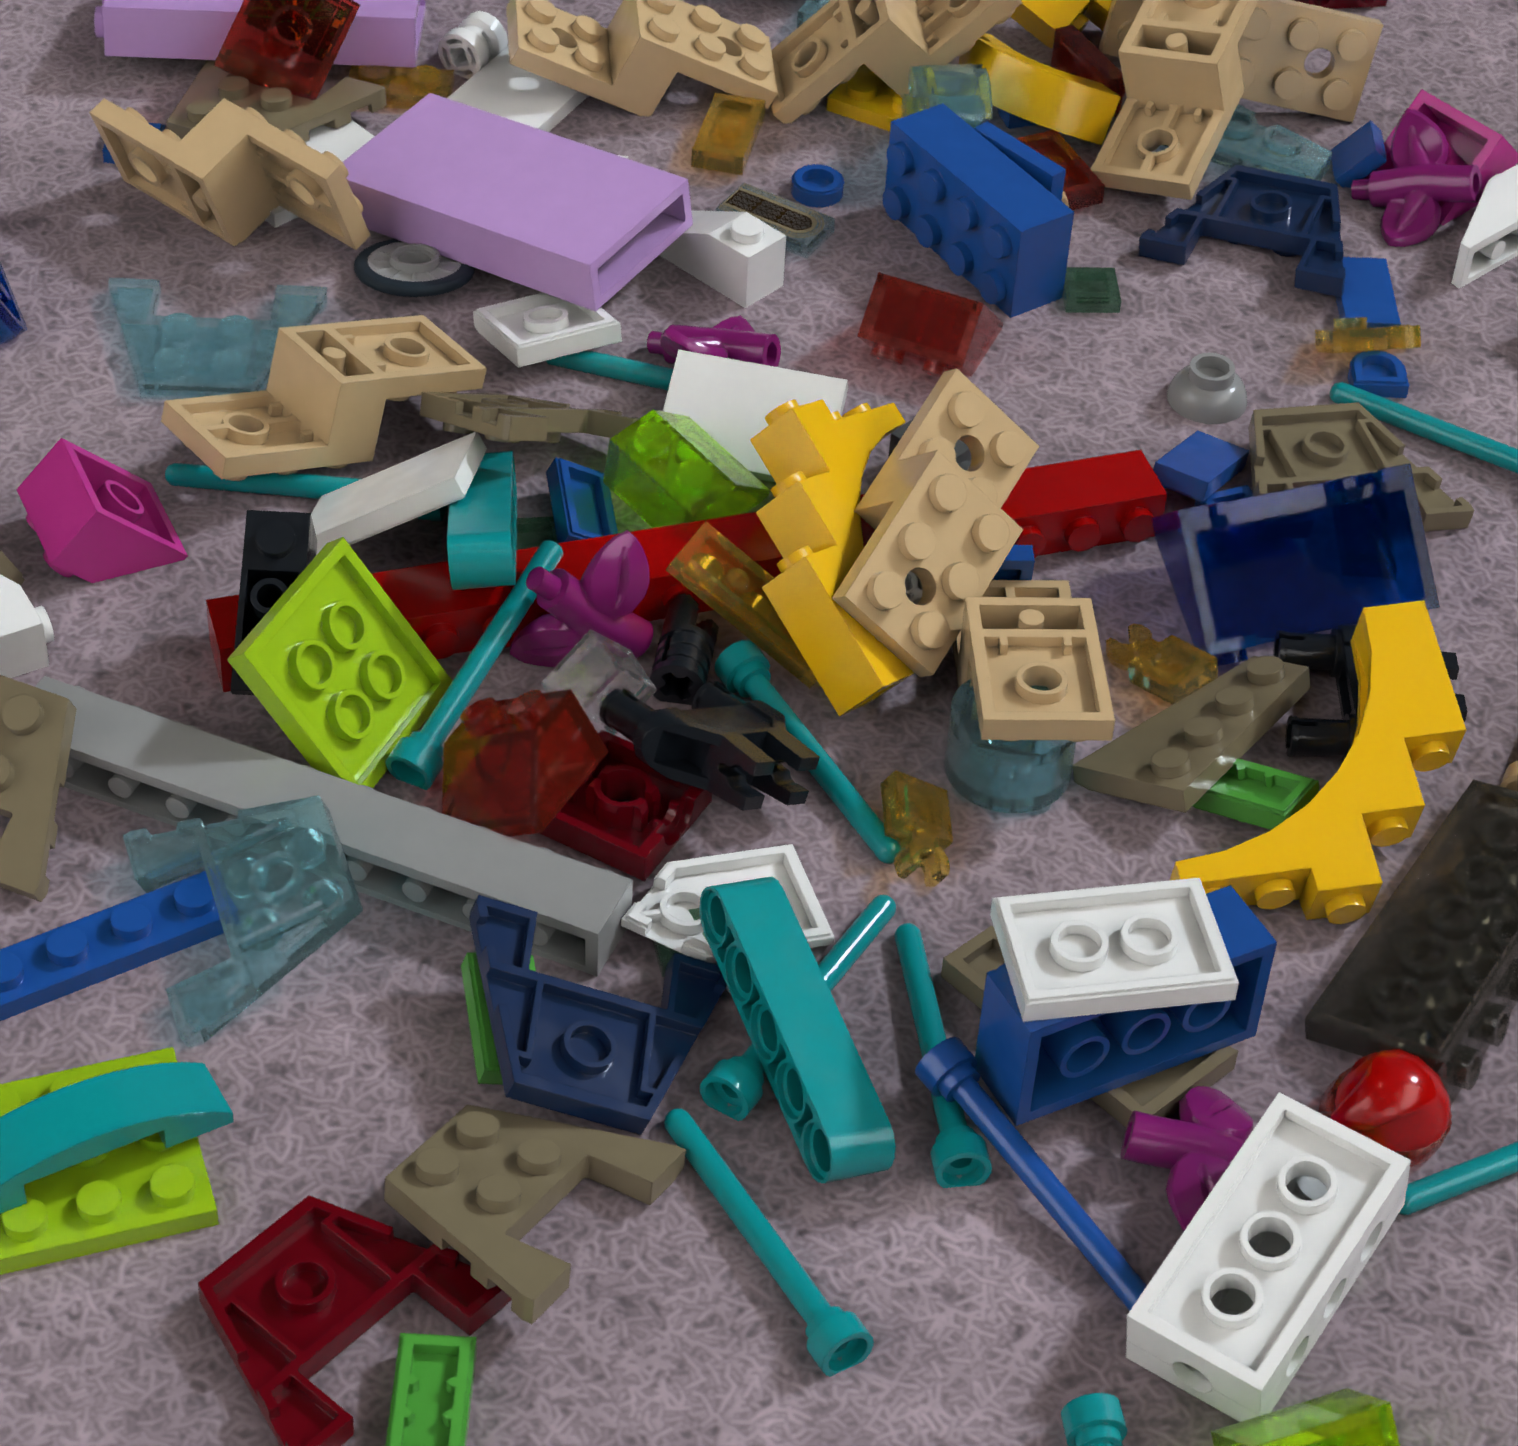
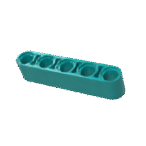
(485, 527)
(797, 1030)

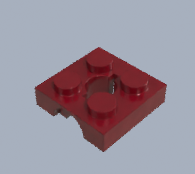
(619, 831)

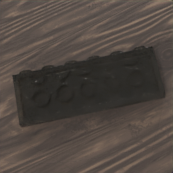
(1441, 953)

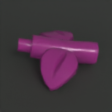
(1417, 182)
(728, 339)
(598, 601)
(1194, 1147)

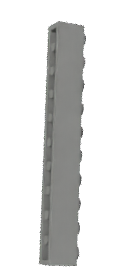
(390, 845)

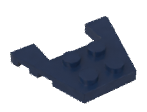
(1266, 212)
(578, 1044)

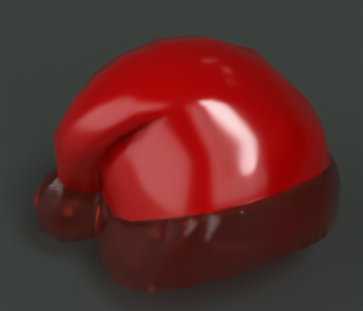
(1392, 1102)

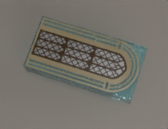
(803, 226)

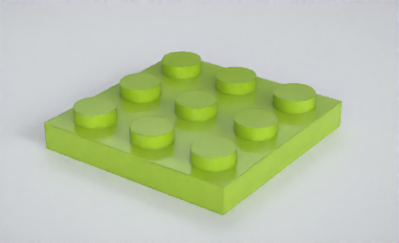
(341, 668)
(108, 1199)

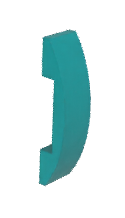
(103, 1115)

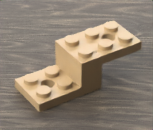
(882, 36)
(640, 51)
(1275, 52)
(1179, 91)
(232, 172)
(322, 396)
(936, 523)
(1034, 637)

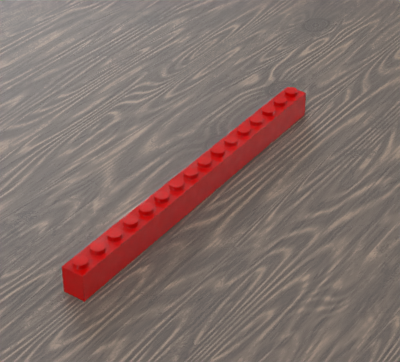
(1054, 504)

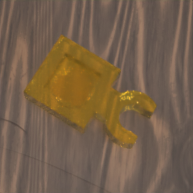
(1353, 335)
(1162, 668)
(921, 821)

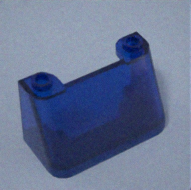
(1295, 559)

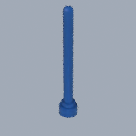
(951, 1072)

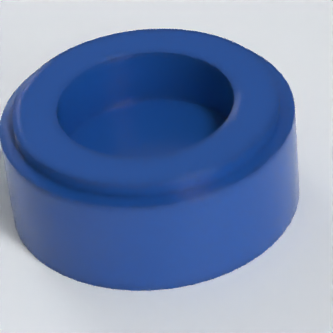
(817, 185)

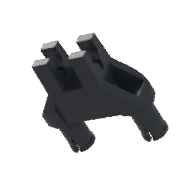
(1332, 654)
(715, 744)

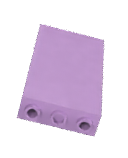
(196, 29)
(517, 200)

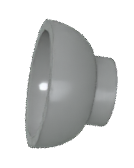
(1208, 390)

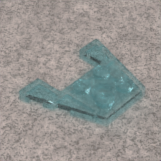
(198, 355)
(277, 895)

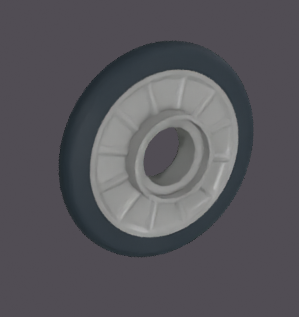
(410, 269)

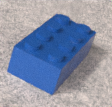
(977, 210)
(1070, 1059)

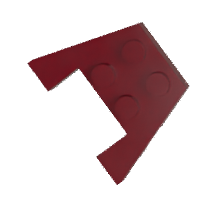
(311, 1292)

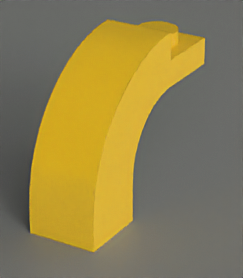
(1044, 93)

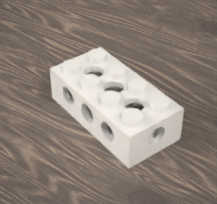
(1267, 1260)

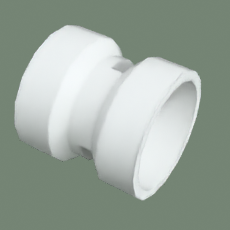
(472, 44)

